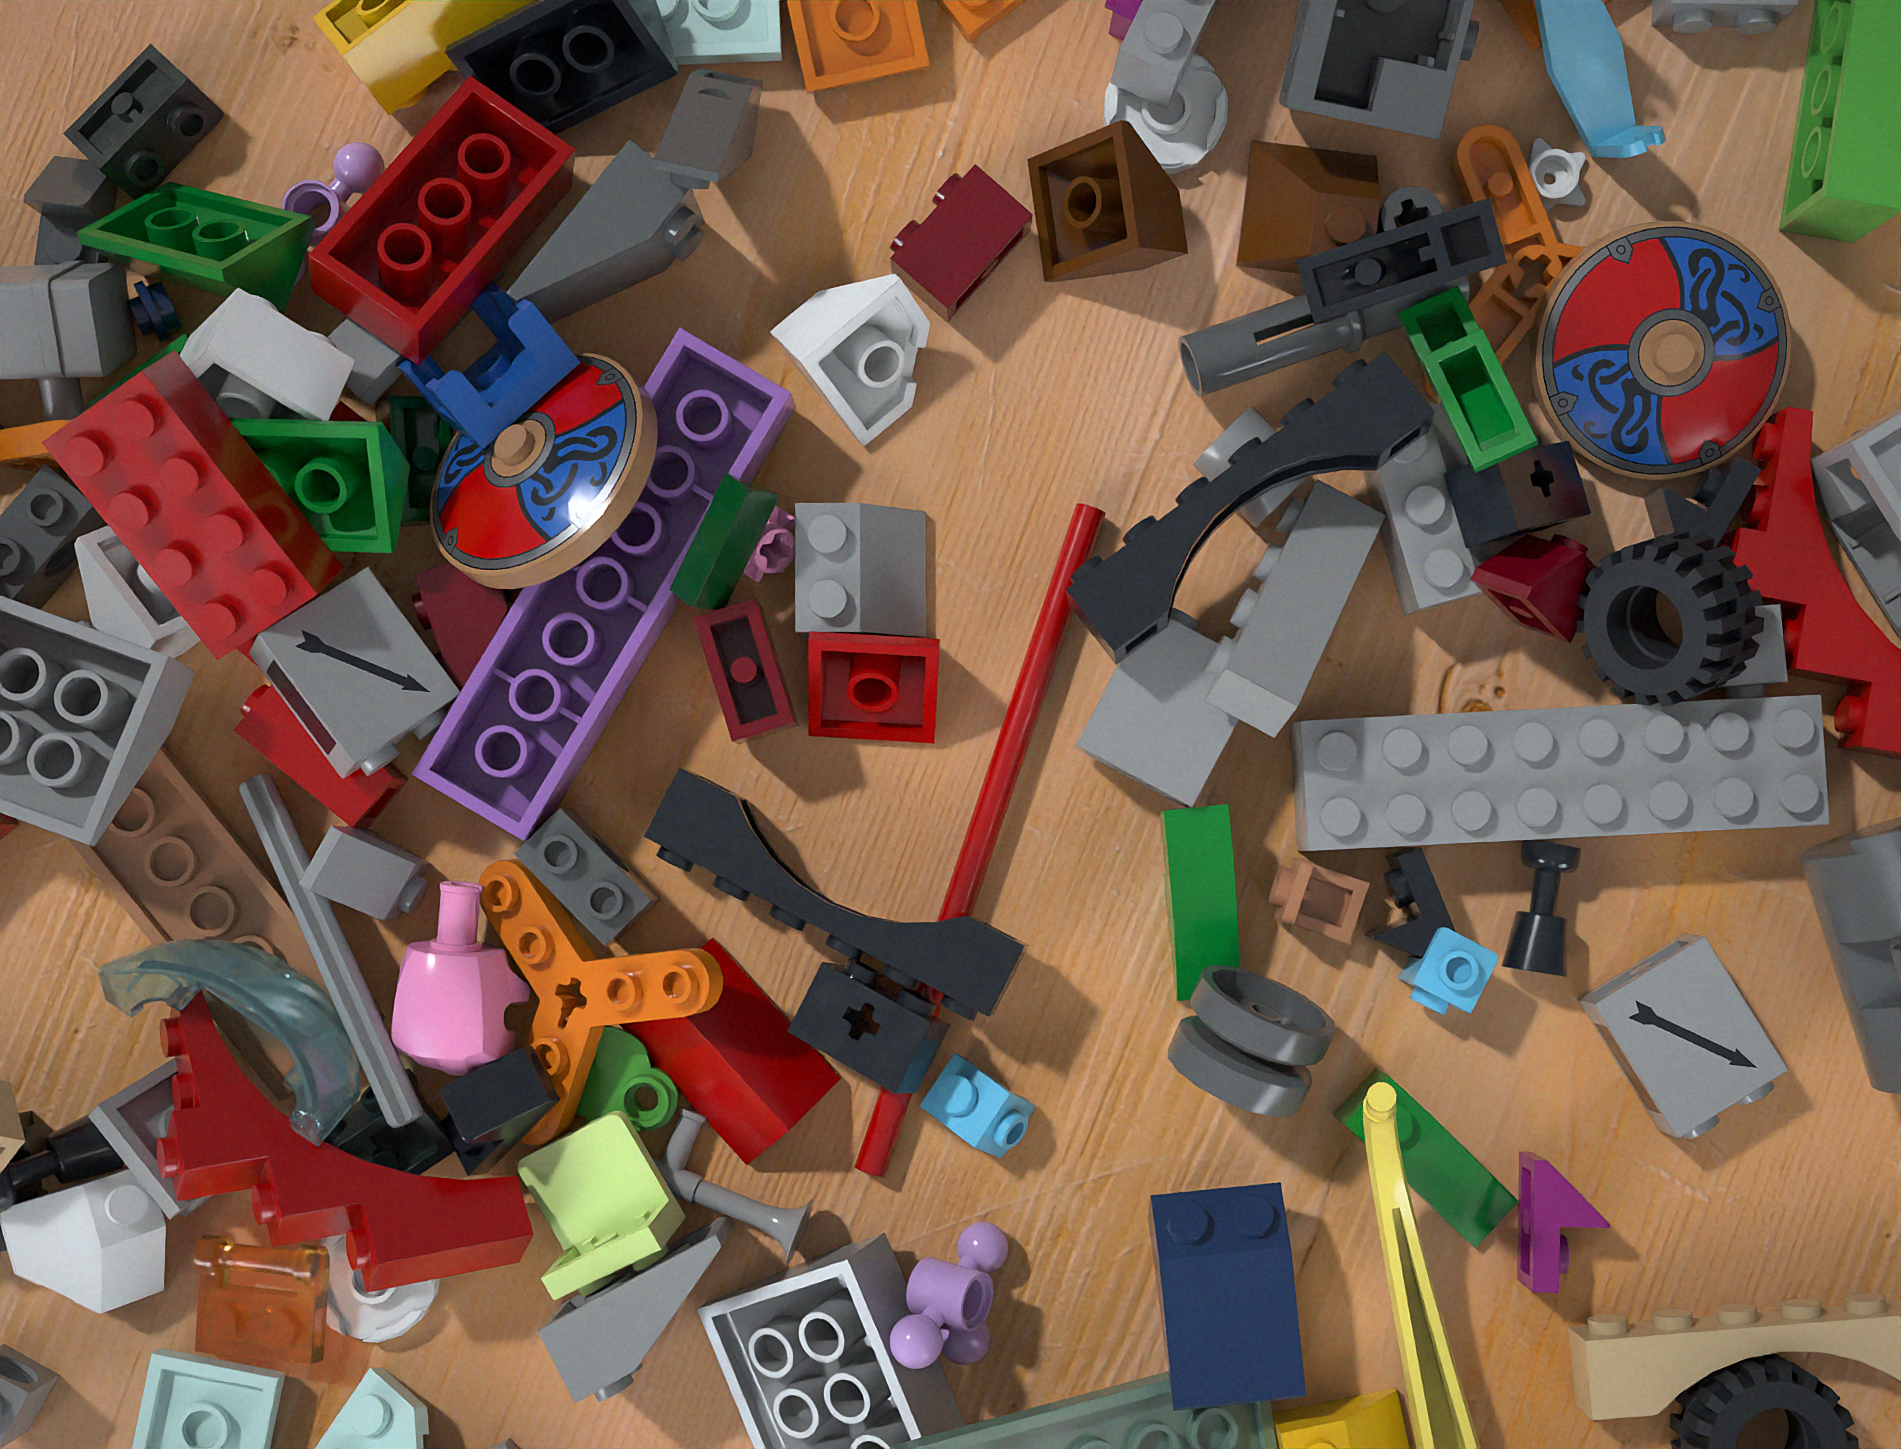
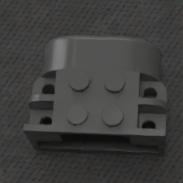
(1378, 60)

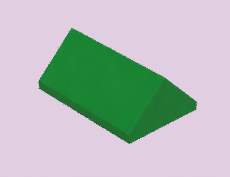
(206, 242)
(338, 474)

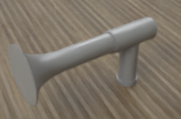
(781, 1223)

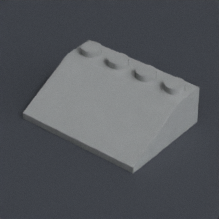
(78, 719)
(816, 1357)

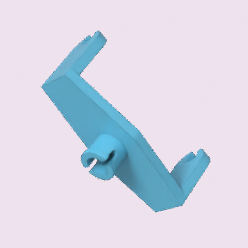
(1591, 77)

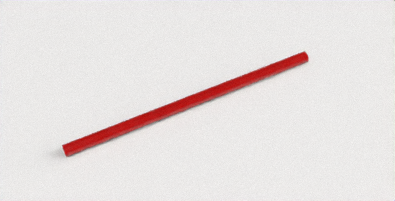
(995, 793)

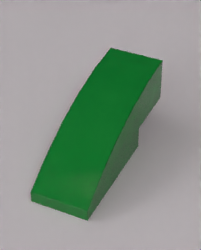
(1466, 379)
(1199, 892)

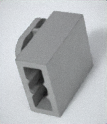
(1156, 717)

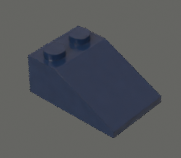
(1227, 1296)

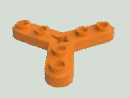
(1493, 166)
(615, 987)

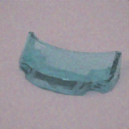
(266, 993)

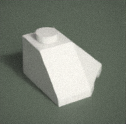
(858, 350)
(126, 599)
(90, 1241)

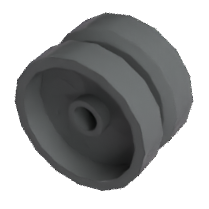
(1251, 1041)

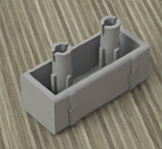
(64, 327)

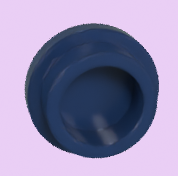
(154, 310)

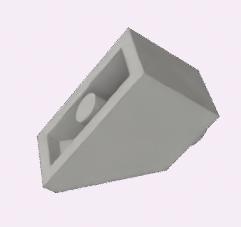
(366, 873)

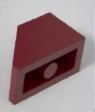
(1538, 583)

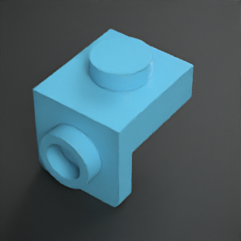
(1449, 972)
(978, 1107)

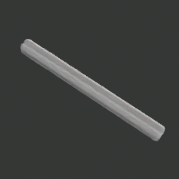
(331, 953)

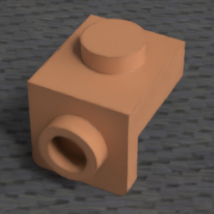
(1318, 899)

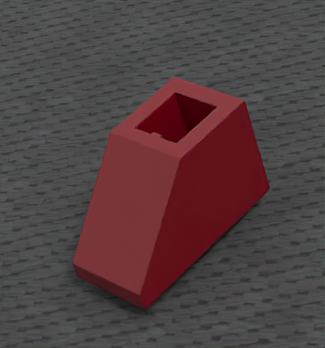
(461, 616)

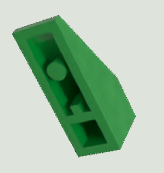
(1436, 1164)

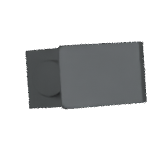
(69, 198)

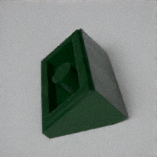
(423, 441)
(724, 543)

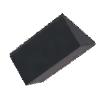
(569, 57)

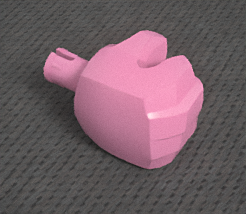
(455, 991)

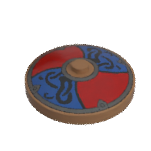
(1660, 349)
(549, 481)

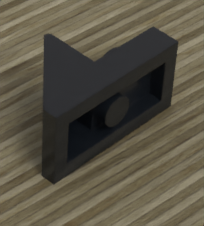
(1717, 498)
(1412, 886)
(496, 1108)

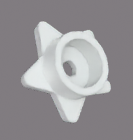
(1563, 168)

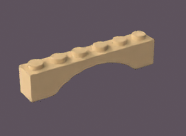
(1645, 1365)

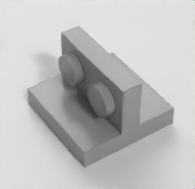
(133, 1124)

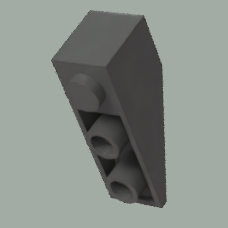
(709, 129)

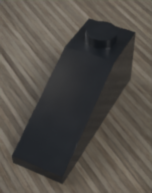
(1404, 260)

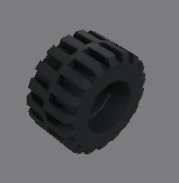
(1711, 603)
(1734, 1394)

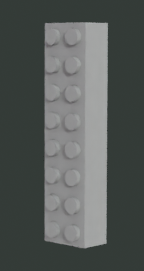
(1559, 773)

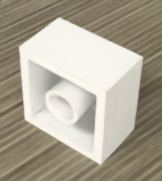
(265, 363)

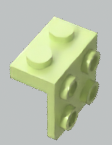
(600, 1203)

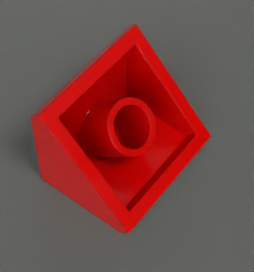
(872, 687)

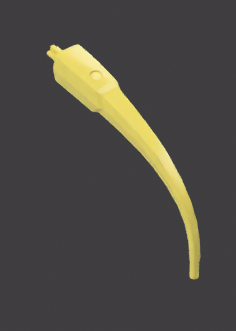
(1429, 1367)

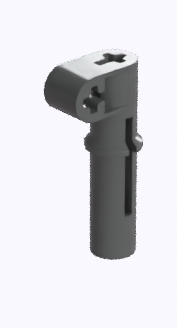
(1229, 350)

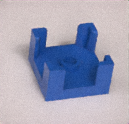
(504, 379)

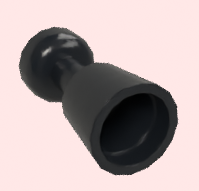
(1539, 936)
(69, 1154)

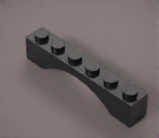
(1354, 427)
(719, 832)

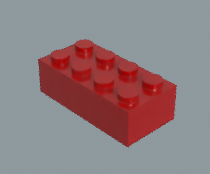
(442, 220)
(194, 505)

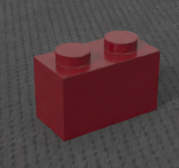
(959, 241)
(746, 671)

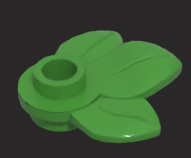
(617, 1074)

